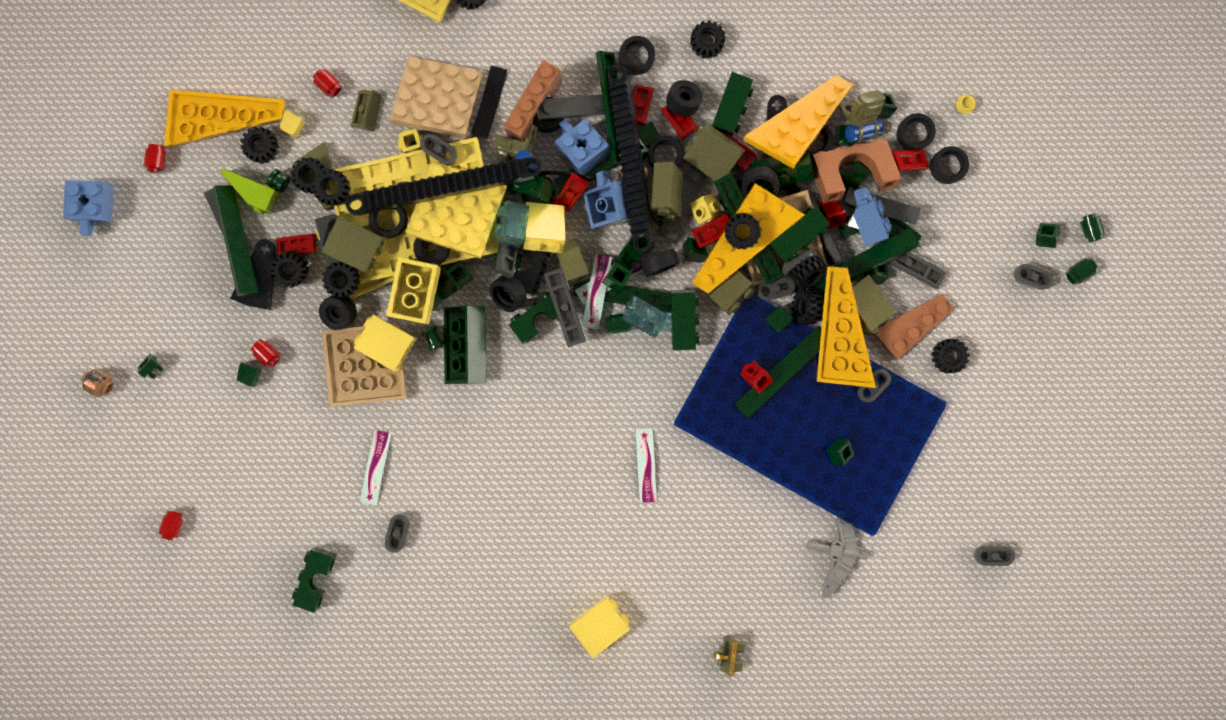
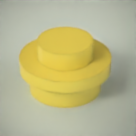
(965, 104)

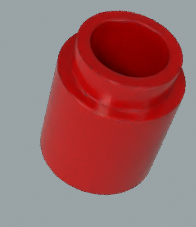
(327, 83)
(154, 158)
(265, 353)
(171, 525)

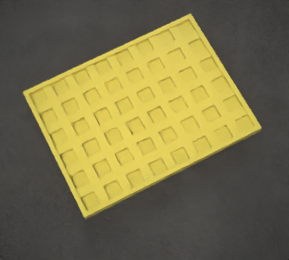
(391, 171)

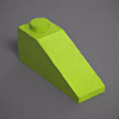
(255, 194)

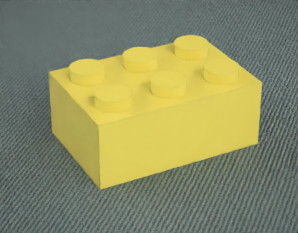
(413, 291)

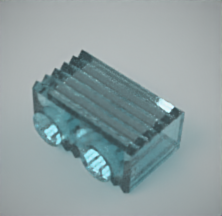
(512, 223)
(644, 316)

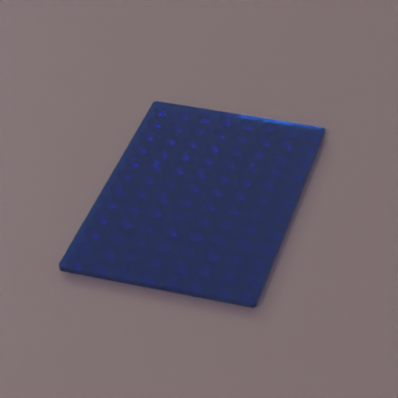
(803, 418)

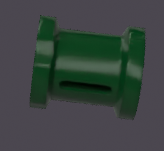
(432, 338)

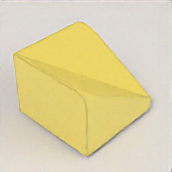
(291, 124)

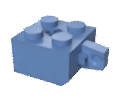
(582, 146)
(606, 203)
(86, 214)
(870, 217)

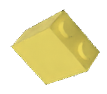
(545, 228)
(384, 342)
(600, 626)

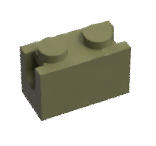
(573, 263)
(732, 292)

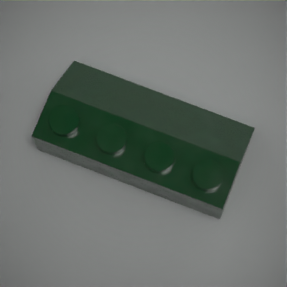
(465, 345)

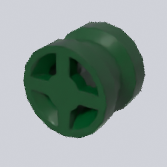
(278, 180)

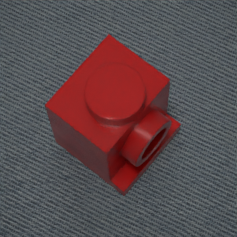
(833, 213)
(753, 373)

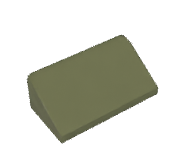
(366, 110)

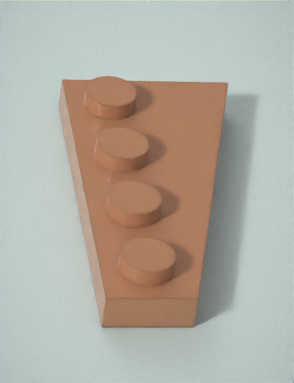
(911, 326)

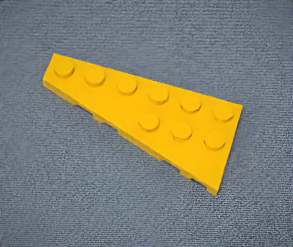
(207, 115)
(796, 127)
(774, 219)
(842, 342)

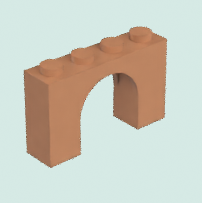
(543, 83)
(873, 155)

